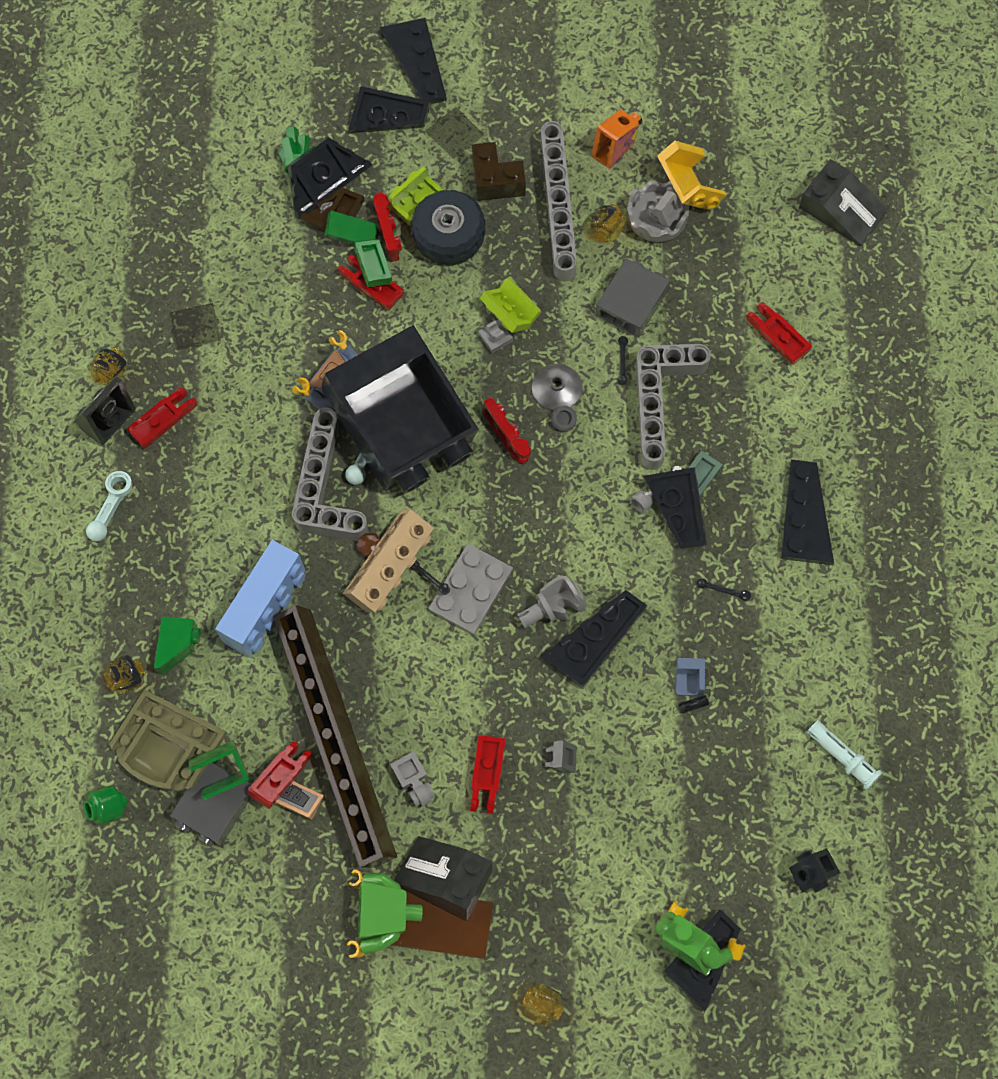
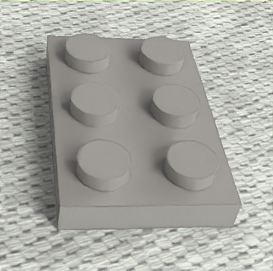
(473, 589)

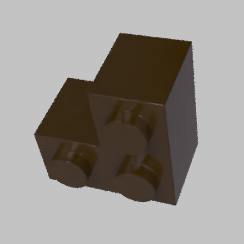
(496, 179)

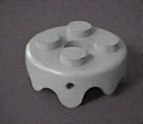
(640, 216)

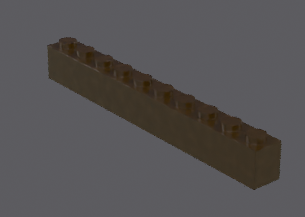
(335, 738)

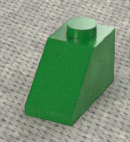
(175, 642)

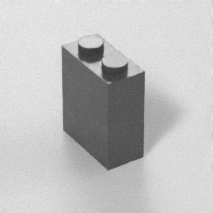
(632, 297)
(211, 817)

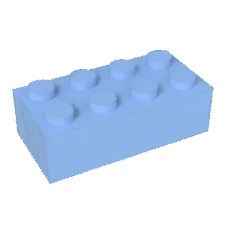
(260, 599)

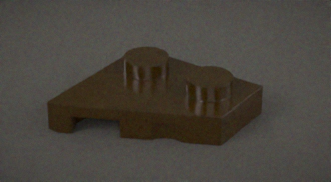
(341, 201)

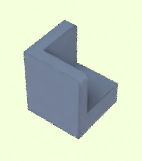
(690, 677)

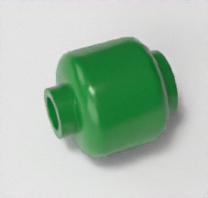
(105, 805)

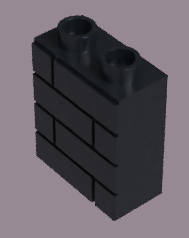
(400, 410)

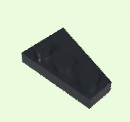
(387, 111)
(681, 505)
(691, 981)

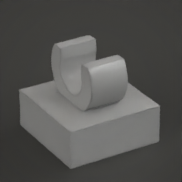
(667, 208)
(495, 336)

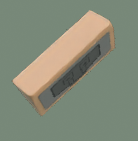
(300, 800)

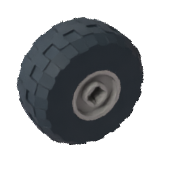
(448, 227)

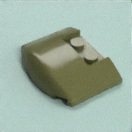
(161, 740)

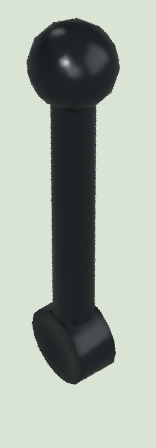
(622, 341)
(443, 588)
(744, 595)

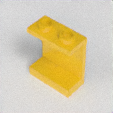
(678, 164)

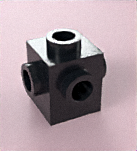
(814, 870)

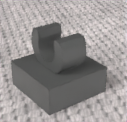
(563, 757)

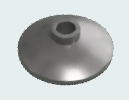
(551, 396)

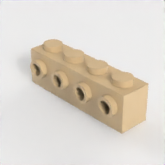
(388, 561)

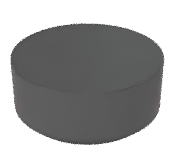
(563, 418)

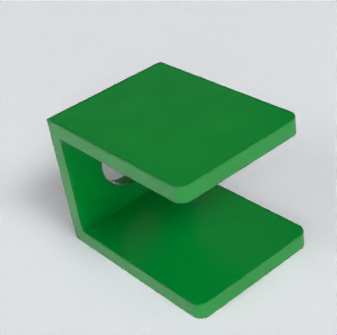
(225, 783)

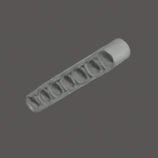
(558, 210)

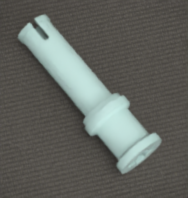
(853, 762)

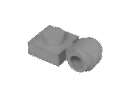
(410, 773)

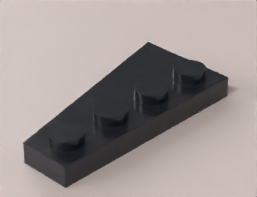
(415, 53)
(805, 521)
(588, 647)

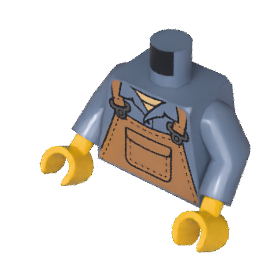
(312, 390)

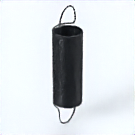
(694, 704)

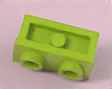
(406, 197)
(511, 306)

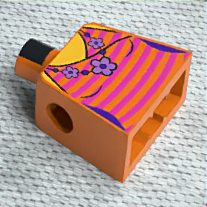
(615, 137)

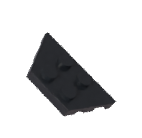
(321, 173)

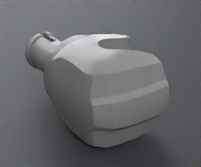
(553, 599)

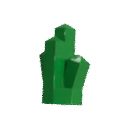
(293, 146)

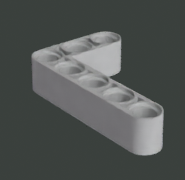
(653, 395)
(318, 482)

